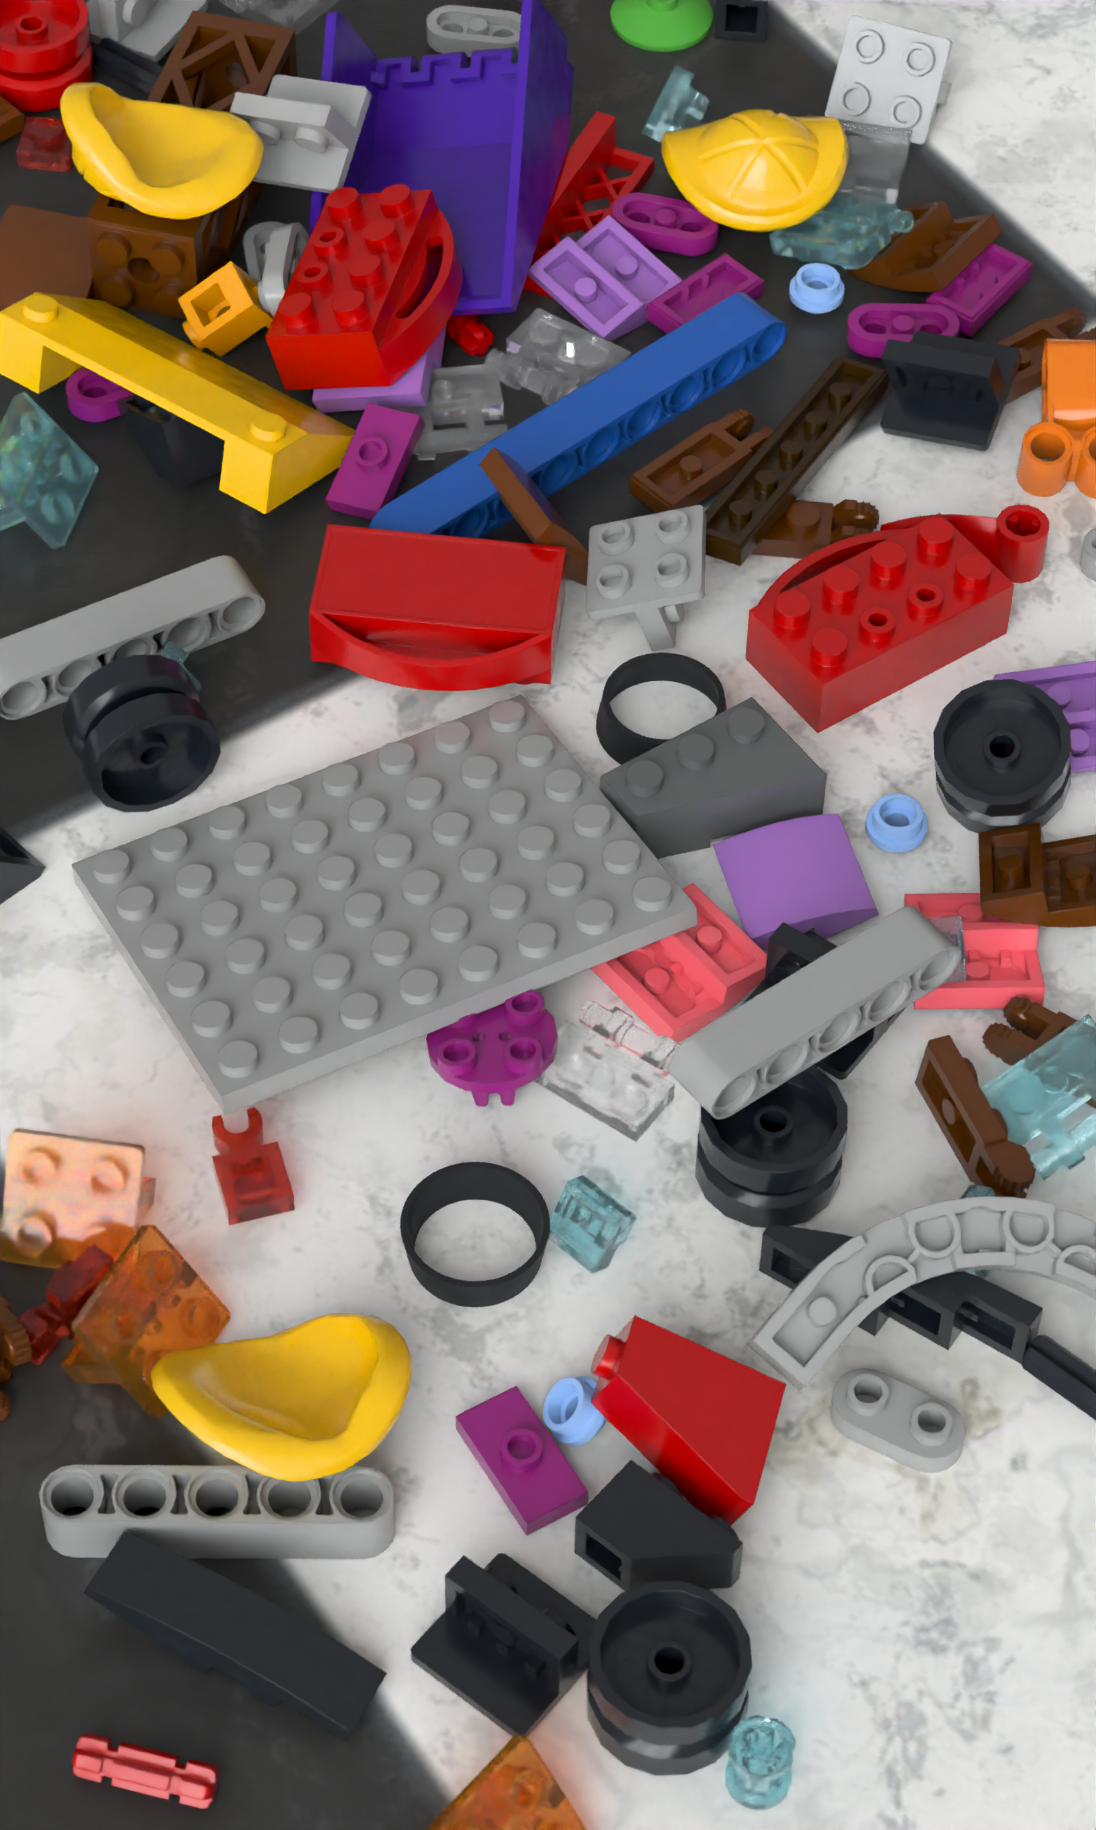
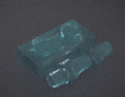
(843, 233)
(1045, 1090)

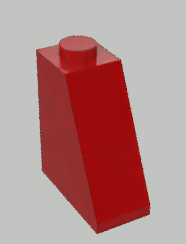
(689, 1413)

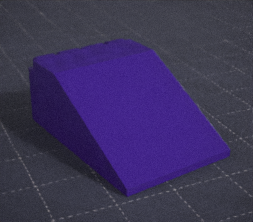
(474, 135)

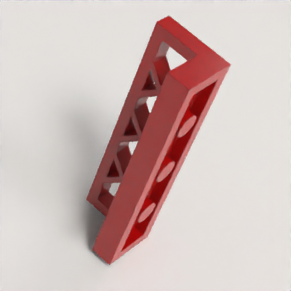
(584, 180)

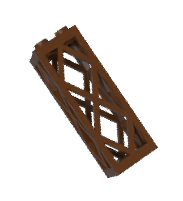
(155, 260)

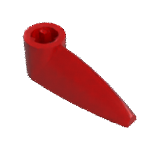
(1011, 541)

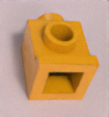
(223, 310)

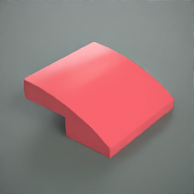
(998, 956)
(689, 975)

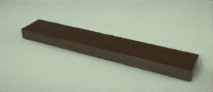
(791, 458)

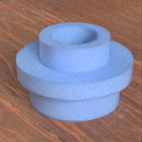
(816, 288)
(896, 823)
(570, 1411)

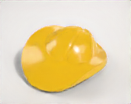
(159, 154)
(758, 167)
(293, 1399)

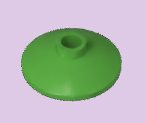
(661, 23)

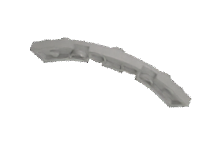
(914, 1248)

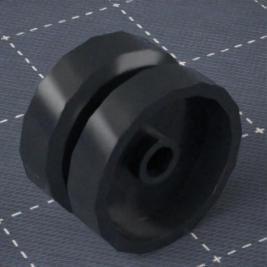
(141, 733)
(1002, 756)
(776, 1155)
(667, 1677)

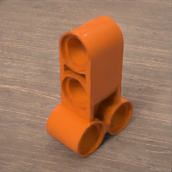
(1067, 422)

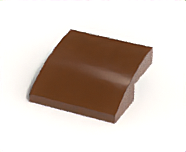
(931, 251)
(43, 254)
(534, 511)
(1037, 880)

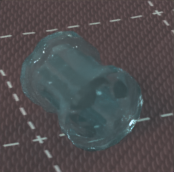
(753, 1781)

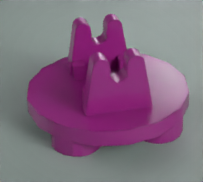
(496, 1048)

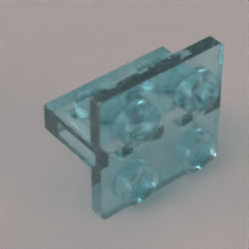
(41, 473)

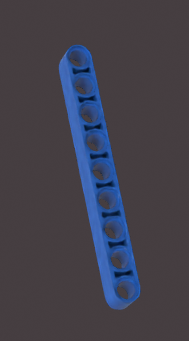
(596, 419)

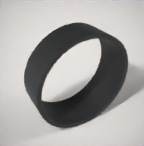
(625, 744)
(475, 1182)

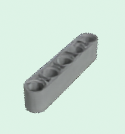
(187, 607)
(814, 1012)
(190, 1491)

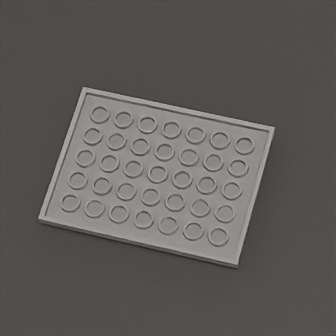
(378, 901)

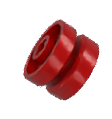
(43, 51)

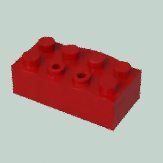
(363, 292)
(437, 608)
(875, 617)

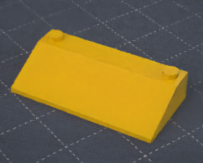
(270, 438)

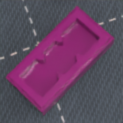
(983, 287)
(702, 291)
(374, 461)
(521, 1460)

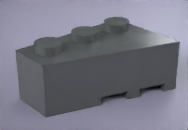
(716, 782)

